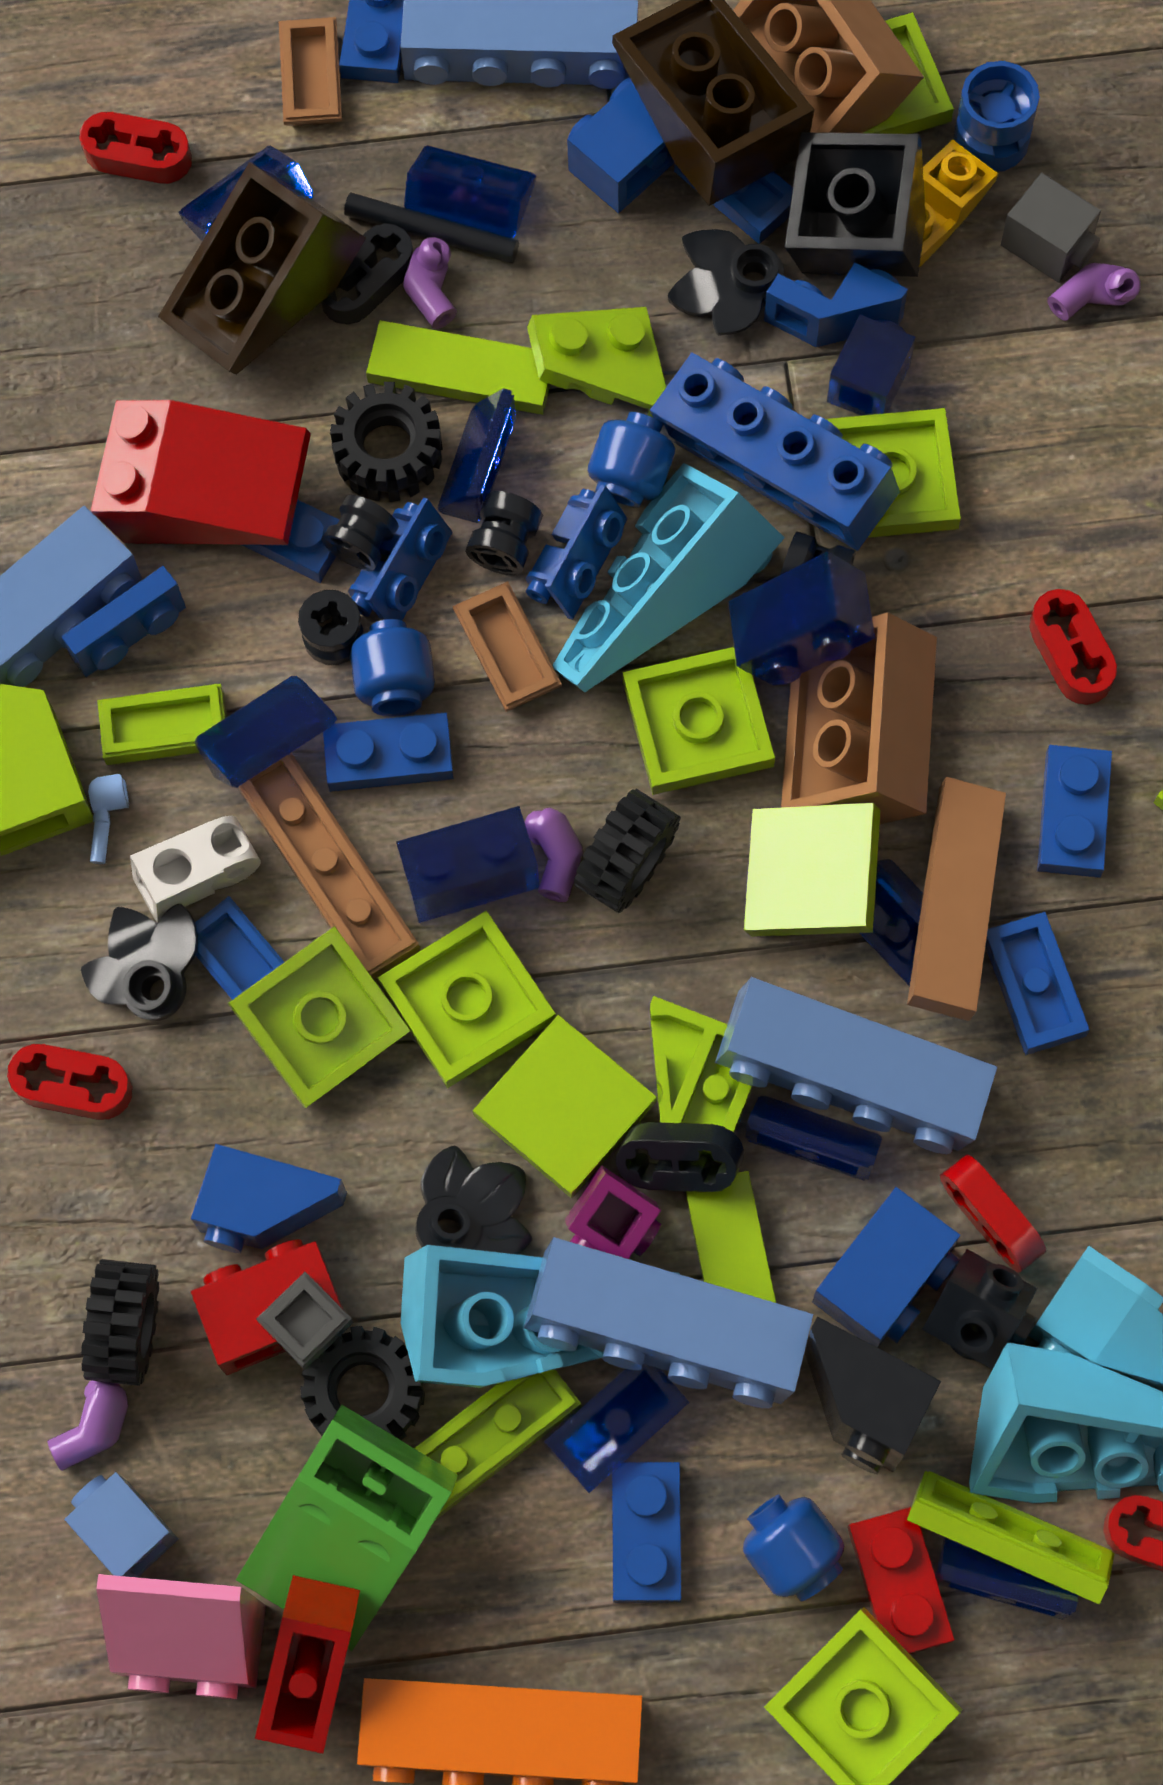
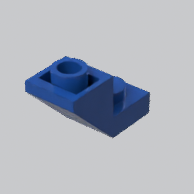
(819, 321)

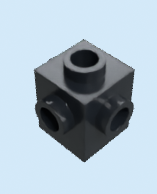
(982, 1310)

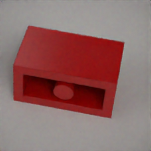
(237, 1297)
(307, 1664)

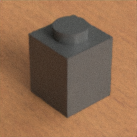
(1052, 228)

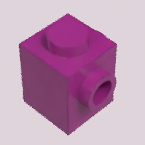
(613, 1217)

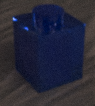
(871, 367)

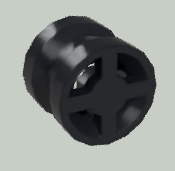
(360, 532)
(333, 641)

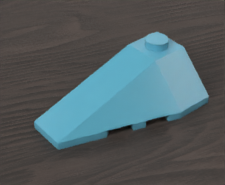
(692, 554)
(469, 1315)
(1106, 1320)
(1064, 1427)

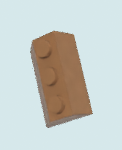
(836, 57)
(865, 725)

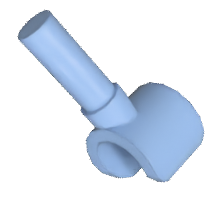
(105, 795)

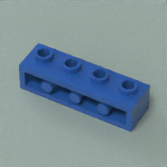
(777, 450)

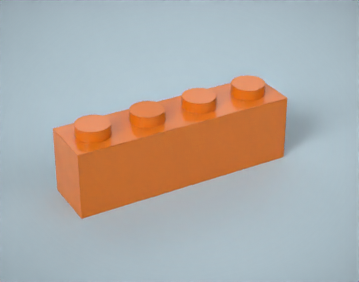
(497, 1733)

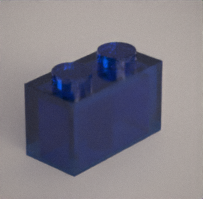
(801, 619)
(468, 864)

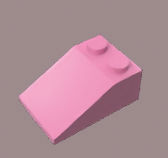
(181, 1634)

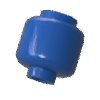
(632, 459)
(392, 668)
(793, 1547)

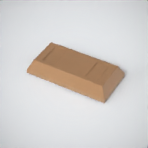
(310, 71)
(507, 646)

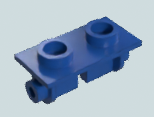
(590, 529)
(412, 554)

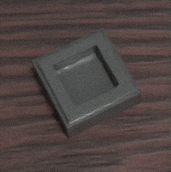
(305, 1320)

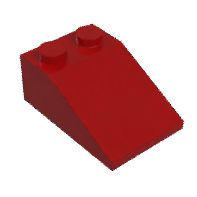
(198, 475)

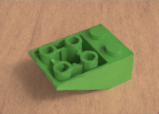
(351, 1517)

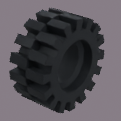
(384, 410)
(627, 850)
(120, 1322)
(357, 1349)

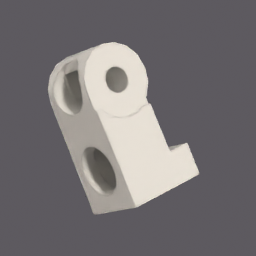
(193, 865)

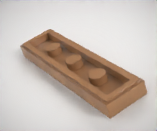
(328, 866)
(957, 899)

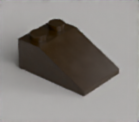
(714, 95)
(259, 270)

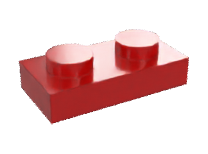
(901, 1580)

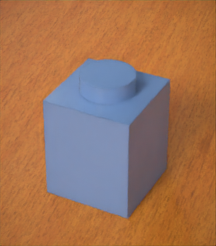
(119, 1526)

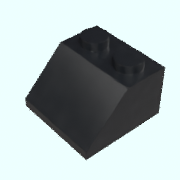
(857, 203)
(867, 1396)

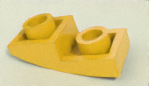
(952, 189)

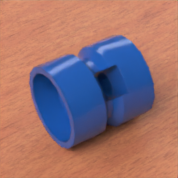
(997, 113)

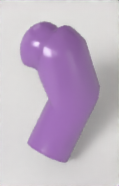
(425, 279)
(1095, 285)
(564, 852)
(98, 1426)

